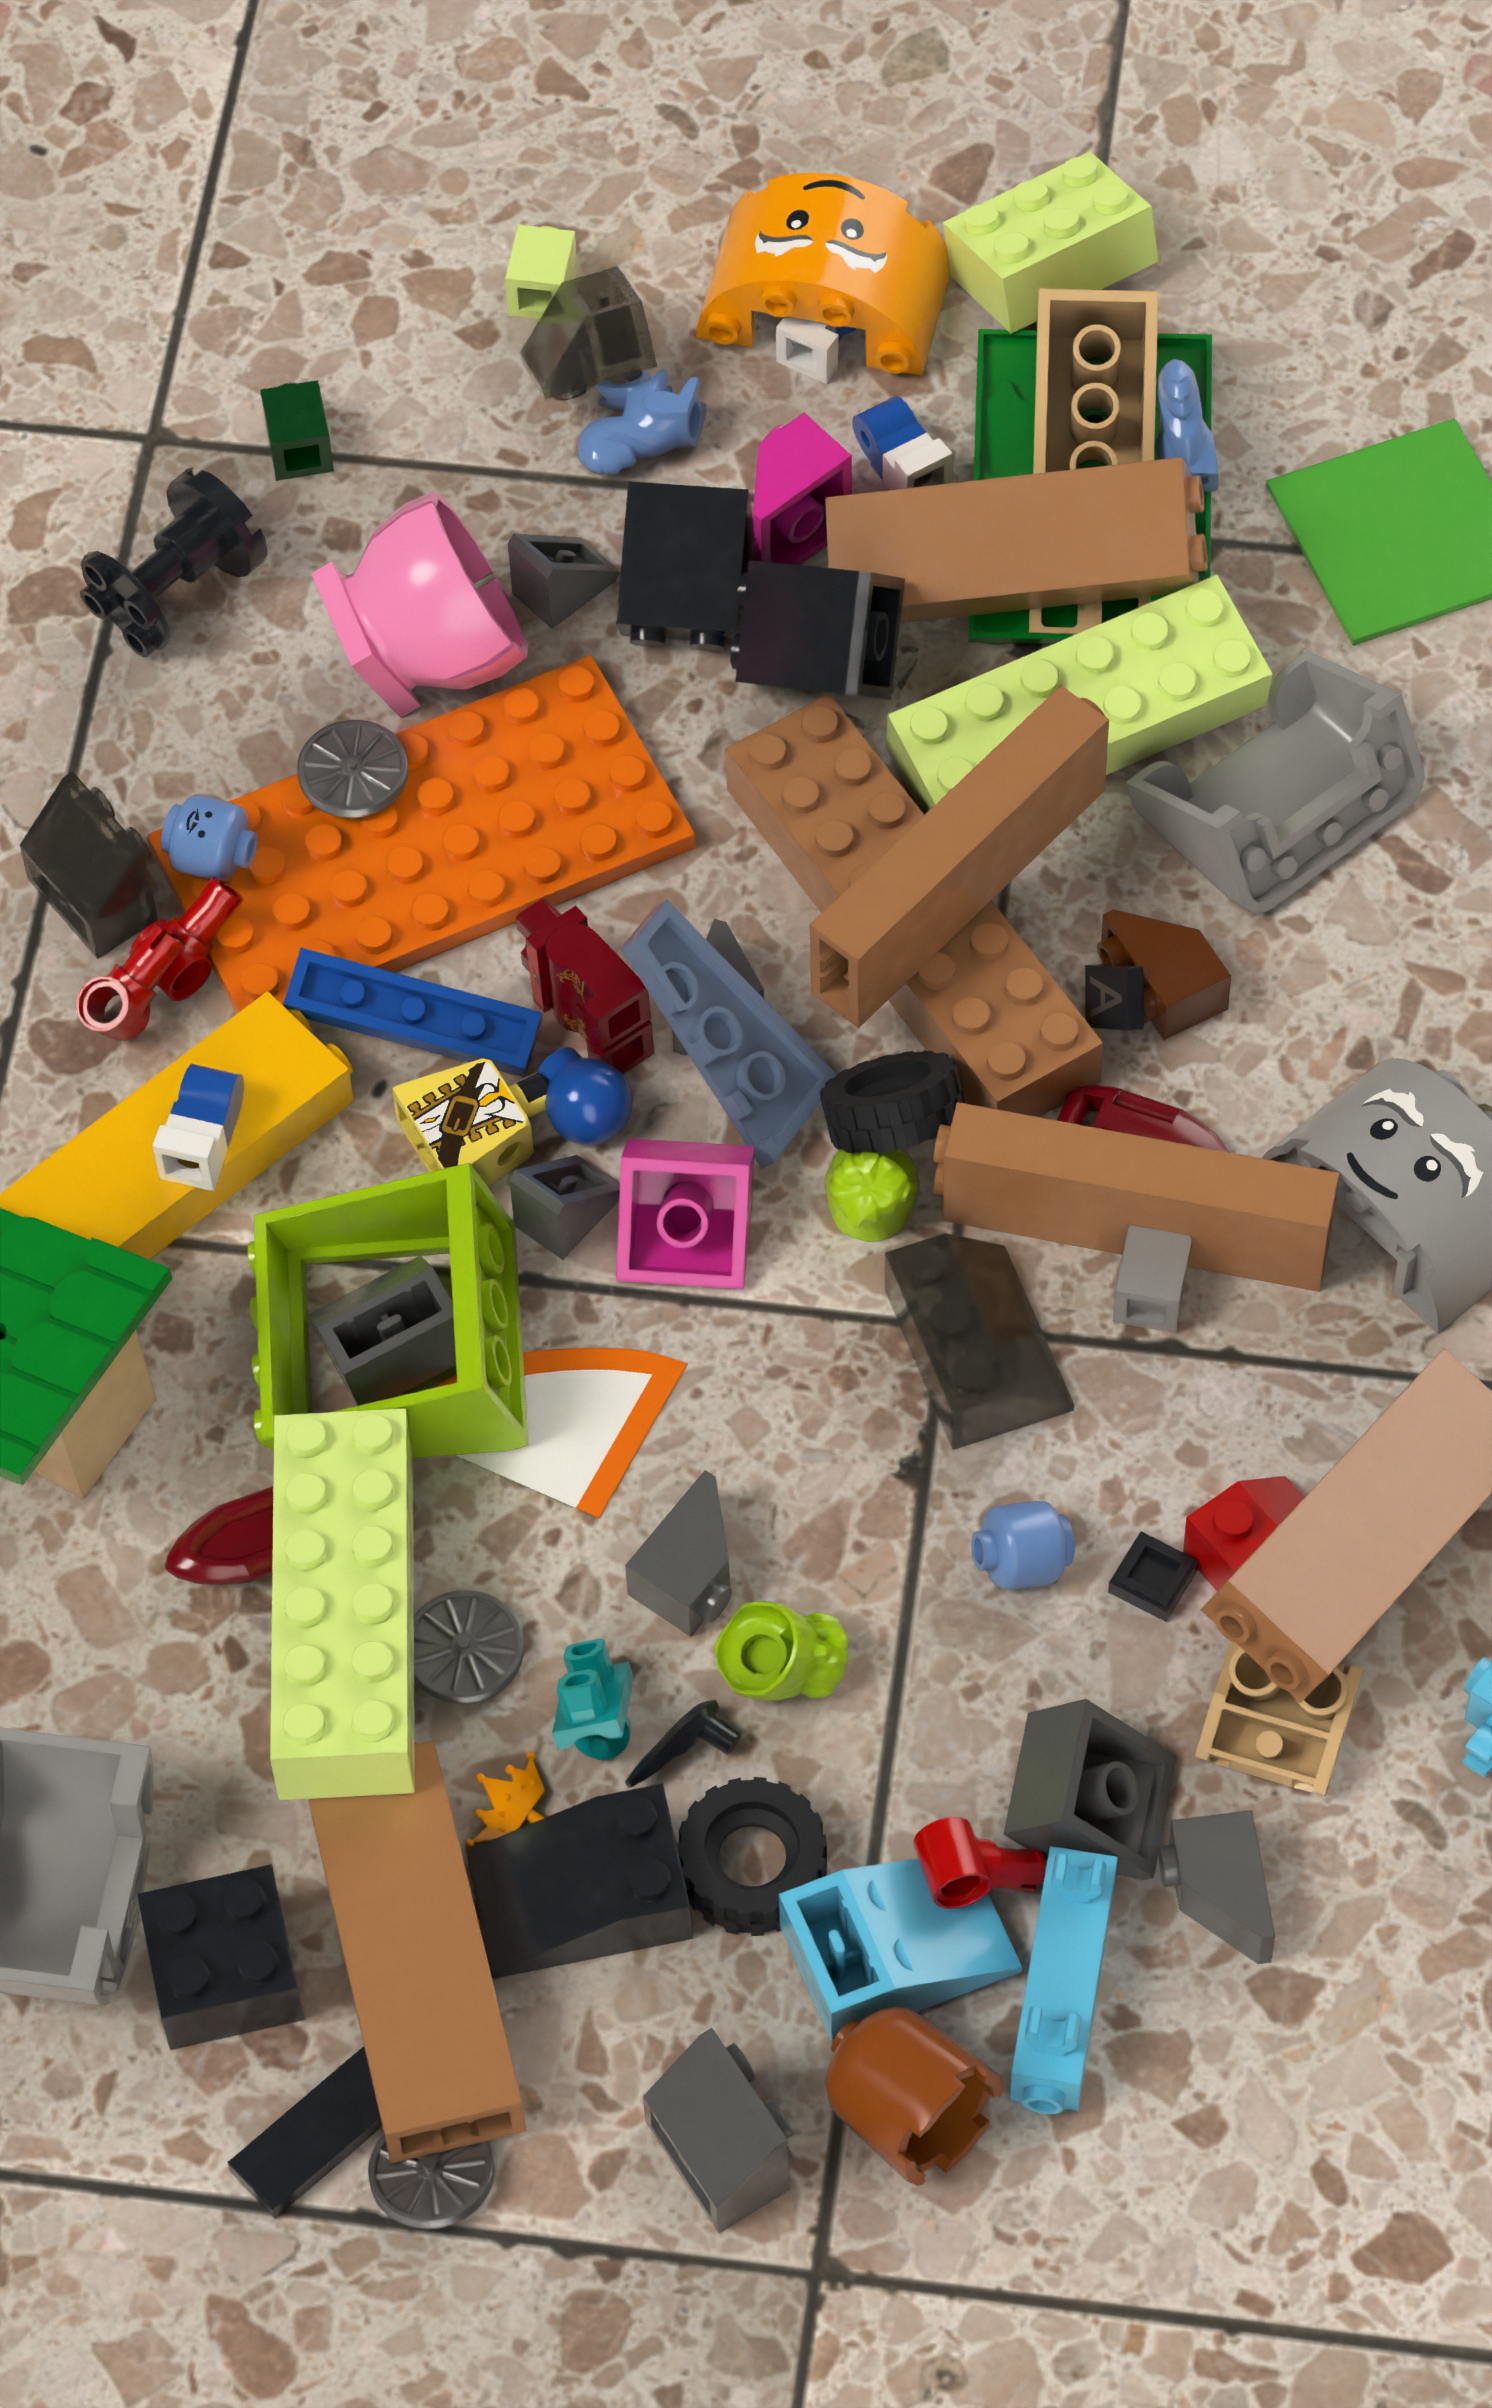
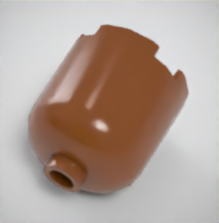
(909, 2090)

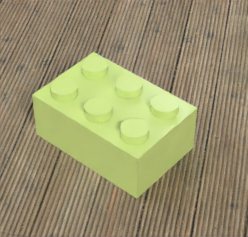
(1050, 232)

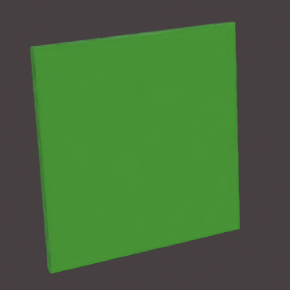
(1394, 529)

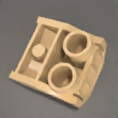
(1269, 1733)

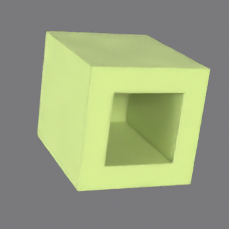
(537, 267)

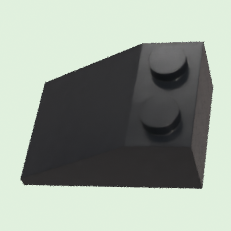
(582, 1884)

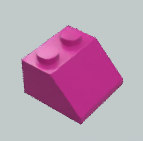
(793, 477)
(684, 1213)

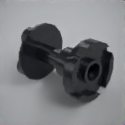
(205, 533)

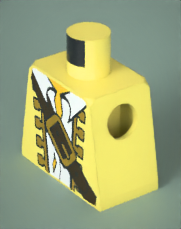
(470, 1118)

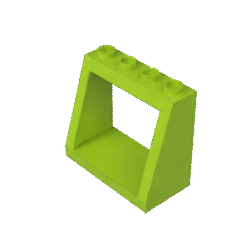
(406, 1217)

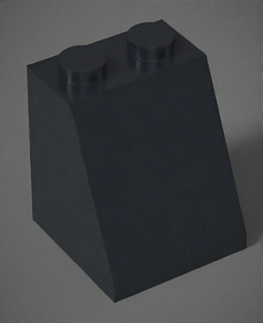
(683, 564)
(818, 629)

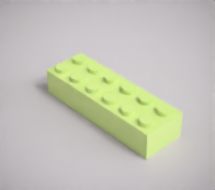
(1151, 672)
(342, 1605)

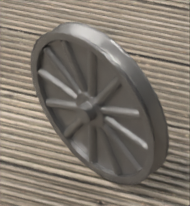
(352, 768)
(466, 1646)
(431, 2188)

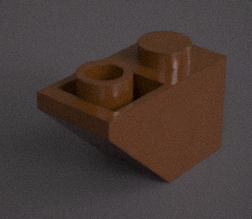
(1180, 969)

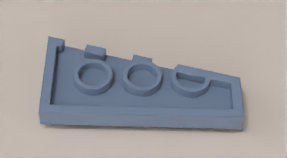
(737, 1041)

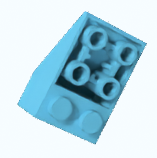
(881, 1942)

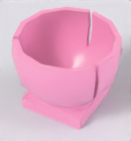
(415, 611)

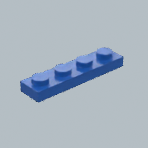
(412, 1012)

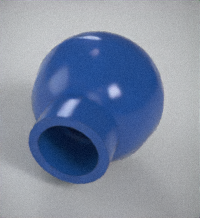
(585, 1097)

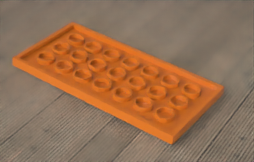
(498, 810)

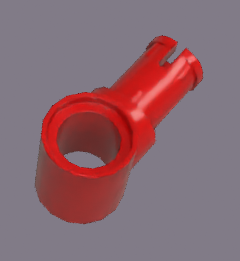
(195, 930)
(133, 983)
(967, 1867)

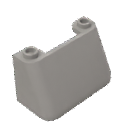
(1296, 792)

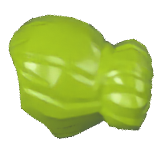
(871, 1192)
(778, 1654)

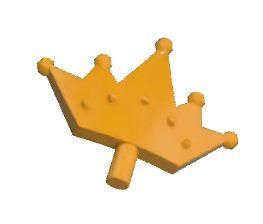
(510, 1801)

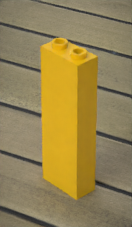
(108, 1176)

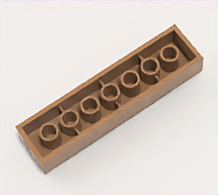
(984, 995)

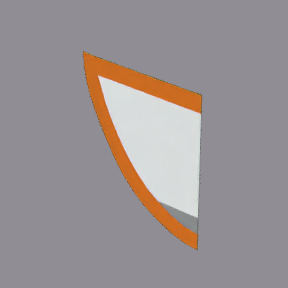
(584, 1421)

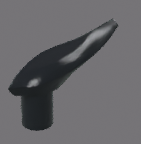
(696, 1724)

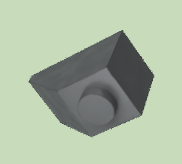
(685, 1561)
(1221, 1880)

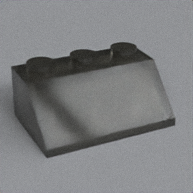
(973, 1337)

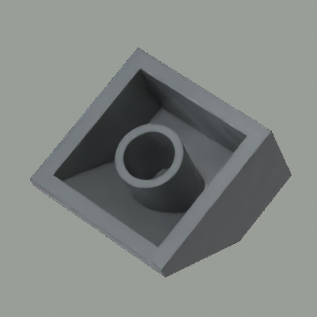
(1090, 1787)

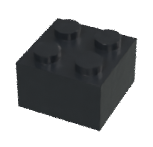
(220, 1957)

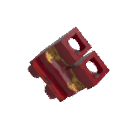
(586, 985)

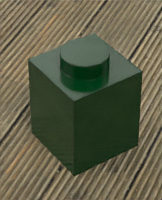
(297, 430)

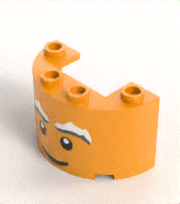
(834, 257)

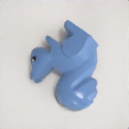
(650, 424)
(1182, 424)

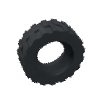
(891, 1101)
(740, 1806)

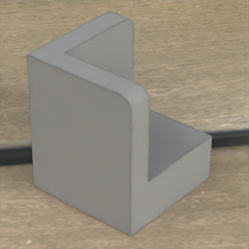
(1151, 1278)

